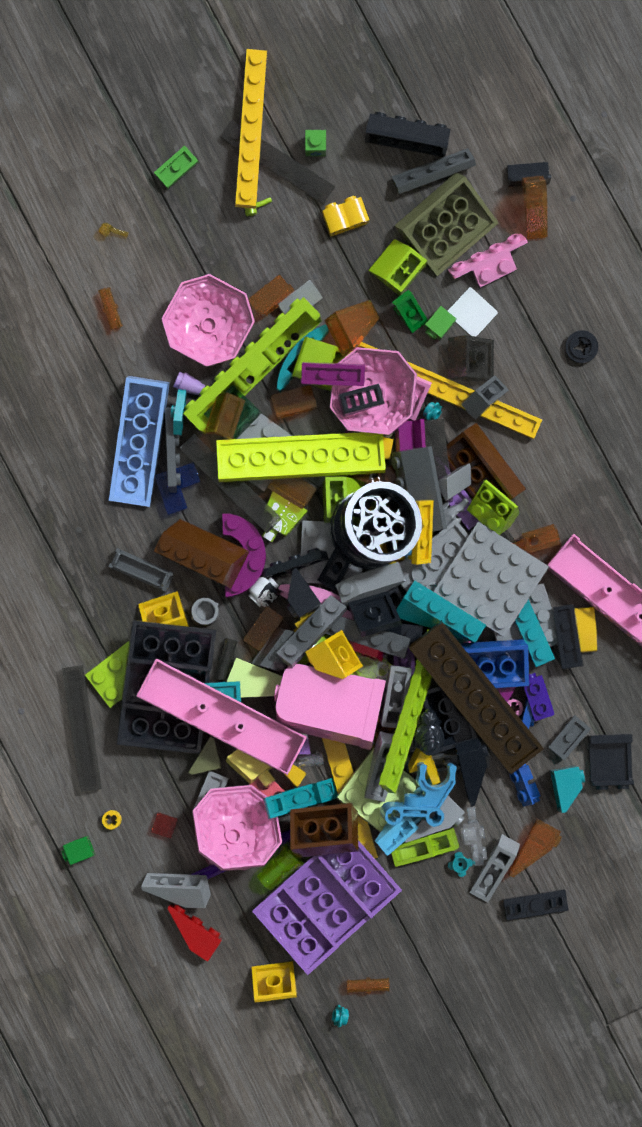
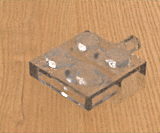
(471, 835)

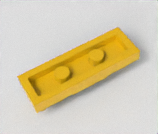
(422, 551)

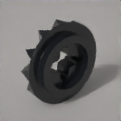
(587, 339)

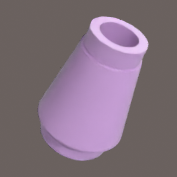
(187, 382)

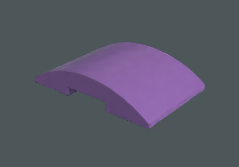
(325, 904)

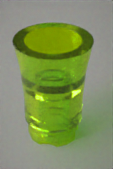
(279, 867)

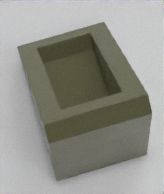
(207, 759)

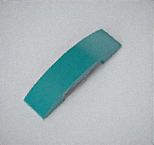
(286, 376)
(300, 797)

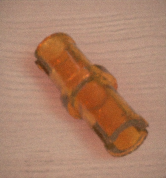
(110, 308)
(368, 985)

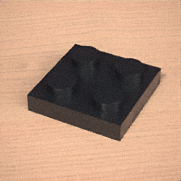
(374, 614)

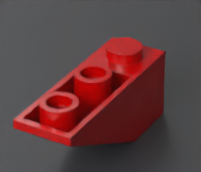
(198, 937)

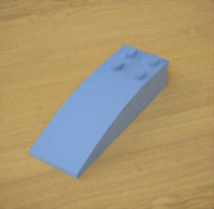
(139, 440)

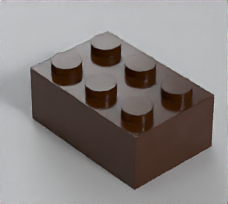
(324, 830)

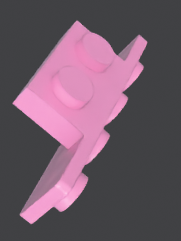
(492, 263)

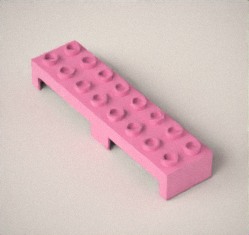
(600, 586)
(221, 716)

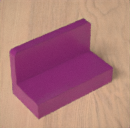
(410, 435)

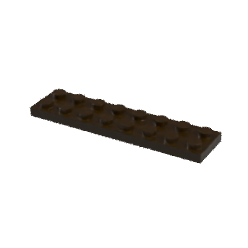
(476, 697)

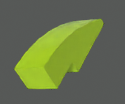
(425, 847)

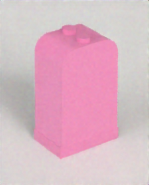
(329, 706)

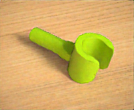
(251, 212)

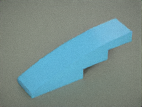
(394, 835)

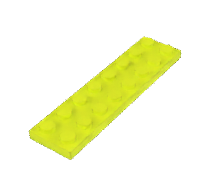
(300, 456)

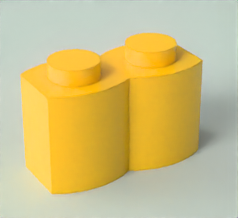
(345, 215)

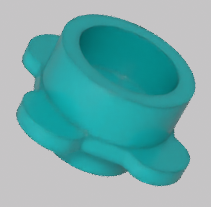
(432, 411)
(466, 863)
(340, 1016)

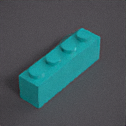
(428, 609)

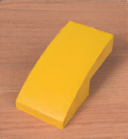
(587, 629)

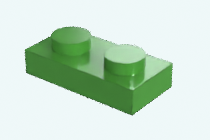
(176, 167)

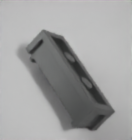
(141, 570)

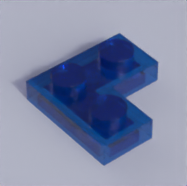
(175, 501)

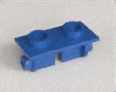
(526, 793)

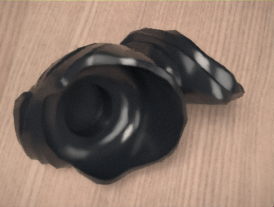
(428, 734)

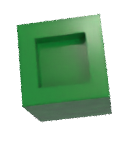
(78, 850)

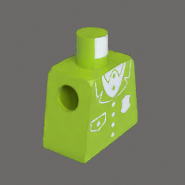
(289, 514)

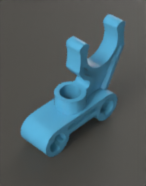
(424, 804)

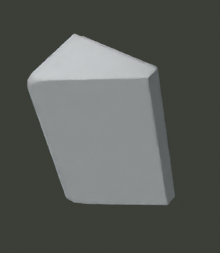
(307, 291)
(455, 481)

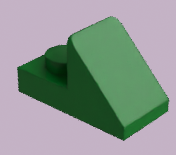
(409, 311)

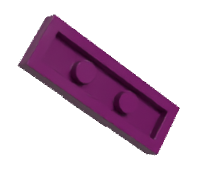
(333, 374)

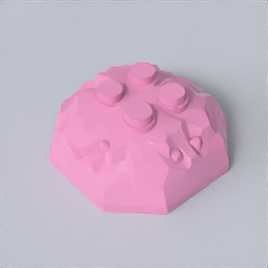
(208, 320)
(397, 386)
(235, 828)

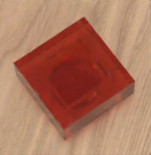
(164, 825)

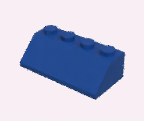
(502, 661)

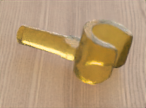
(106, 228)

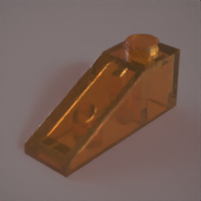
(535, 206)
(537, 844)

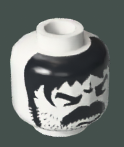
(264, 591)

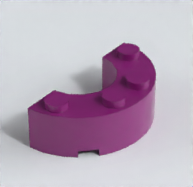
(252, 541)

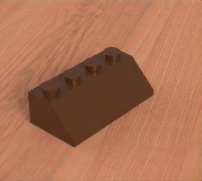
(485, 461)
(202, 552)

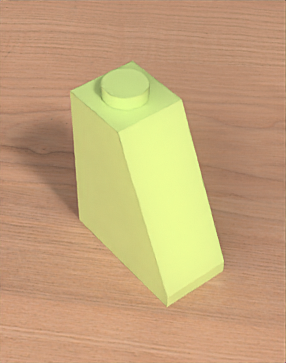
(253, 679)

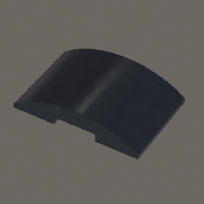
(181, 648)

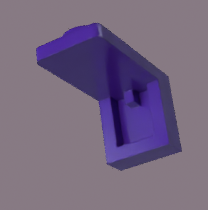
(538, 697)

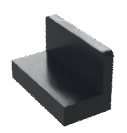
(518, 171)

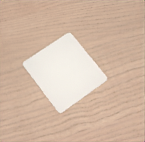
(472, 312)

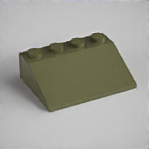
(447, 223)

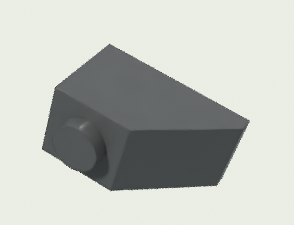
(484, 397)

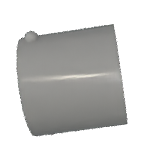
(205, 611)

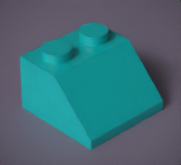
(566, 786)

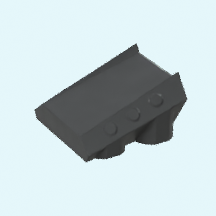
(267, 655)

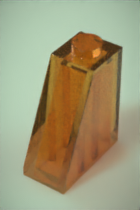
(351, 325)

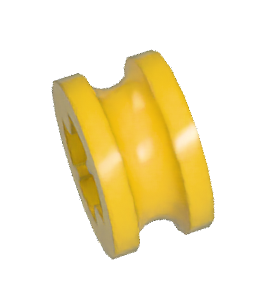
(111, 813)

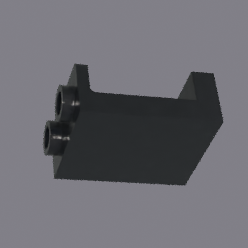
(610, 761)

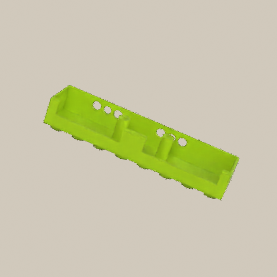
(258, 359)

